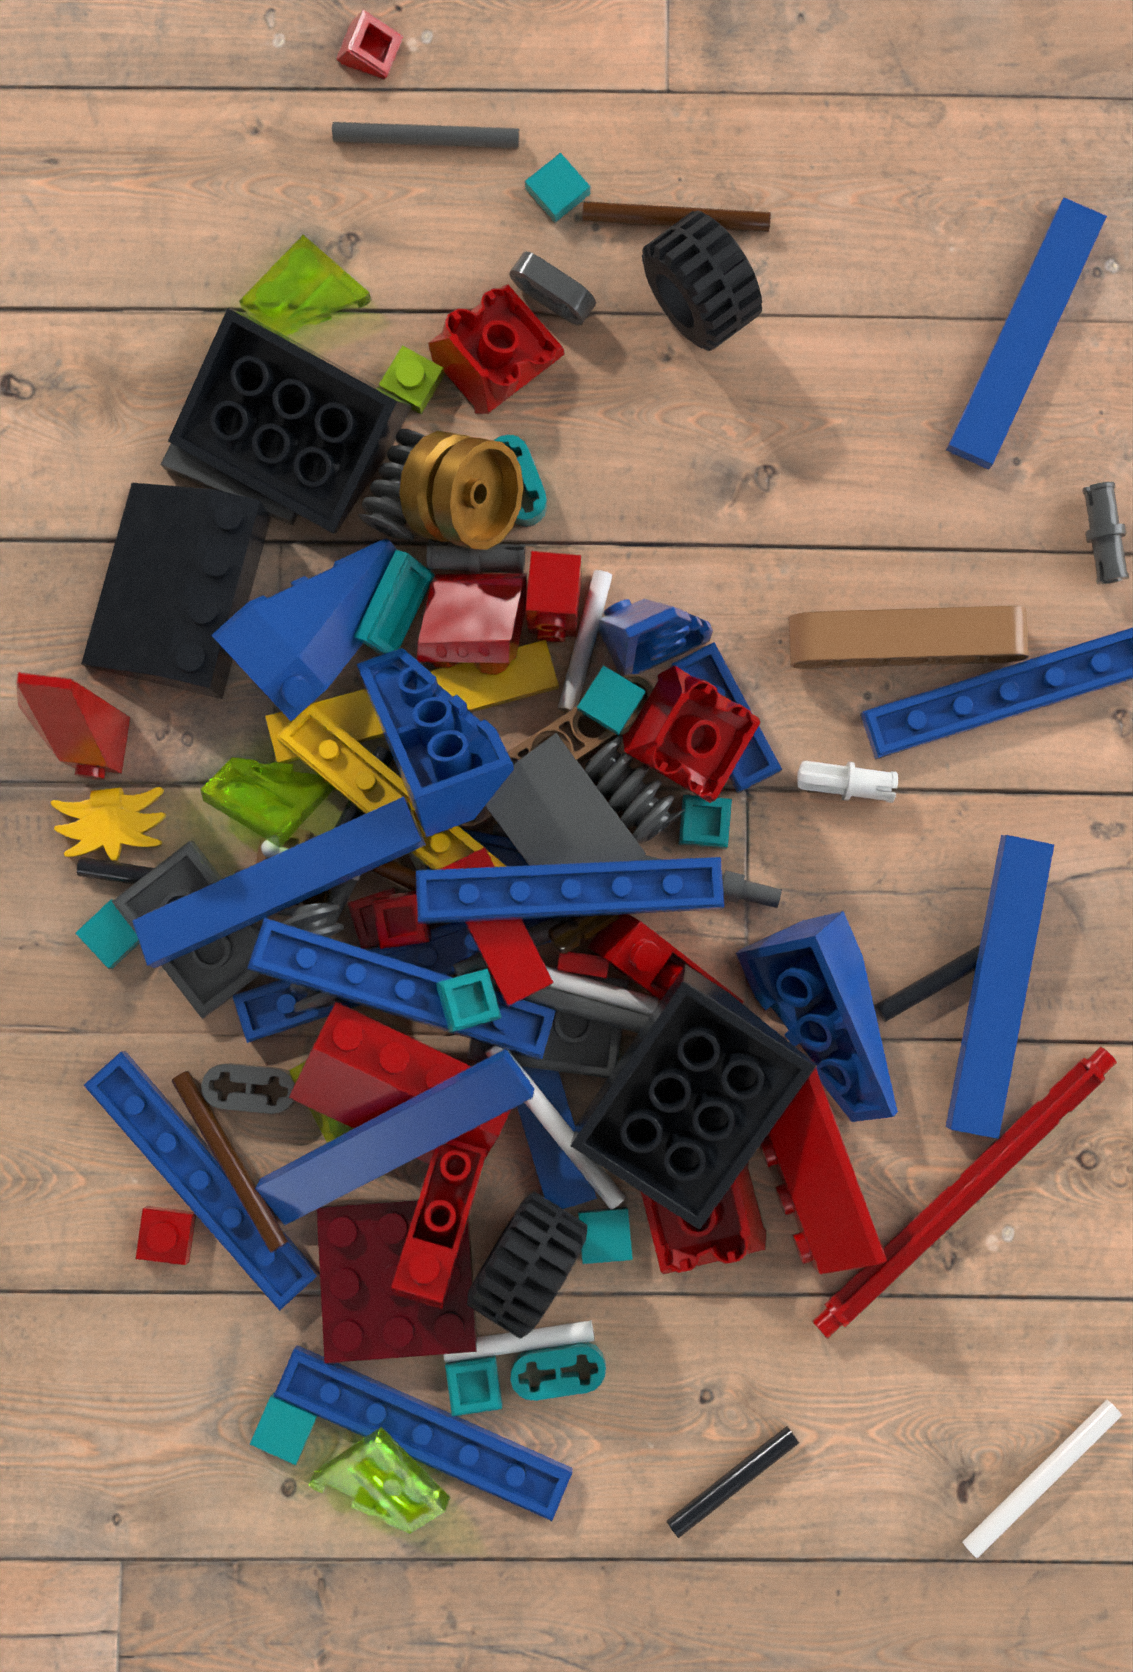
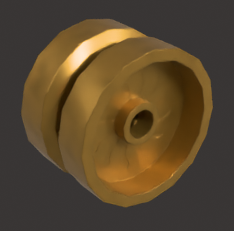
(461, 489)

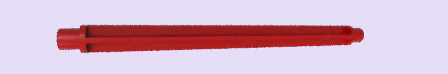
(965, 1192)

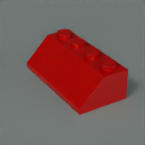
(370, 1068)
(820, 1185)

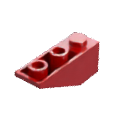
(644, 956)
(439, 1224)

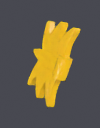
(110, 821)

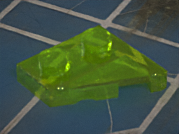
(302, 290)
(265, 796)
(384, 1482)

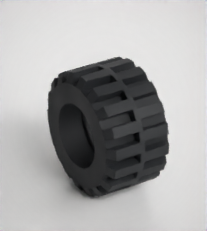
(702, 280)
(527, 1265)

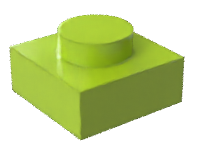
(412, 378)

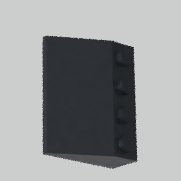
(287, 421)
(174, 580)
(692, 1098)

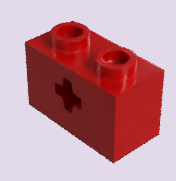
(553, 595)

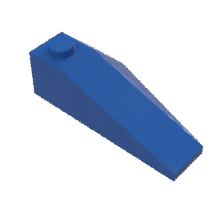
(306, 633)
(649, 634)
(439, 746)
(824, 998)

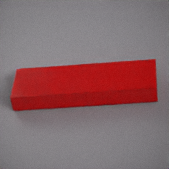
(506, 946)

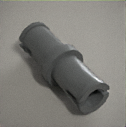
(1105, 533)
(497, 559)

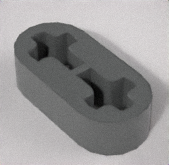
(552, 288)
(247, 1100)

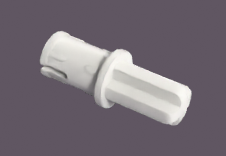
(847, 781)

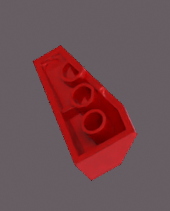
(75, 724)

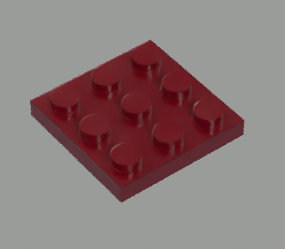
(357, 1269)

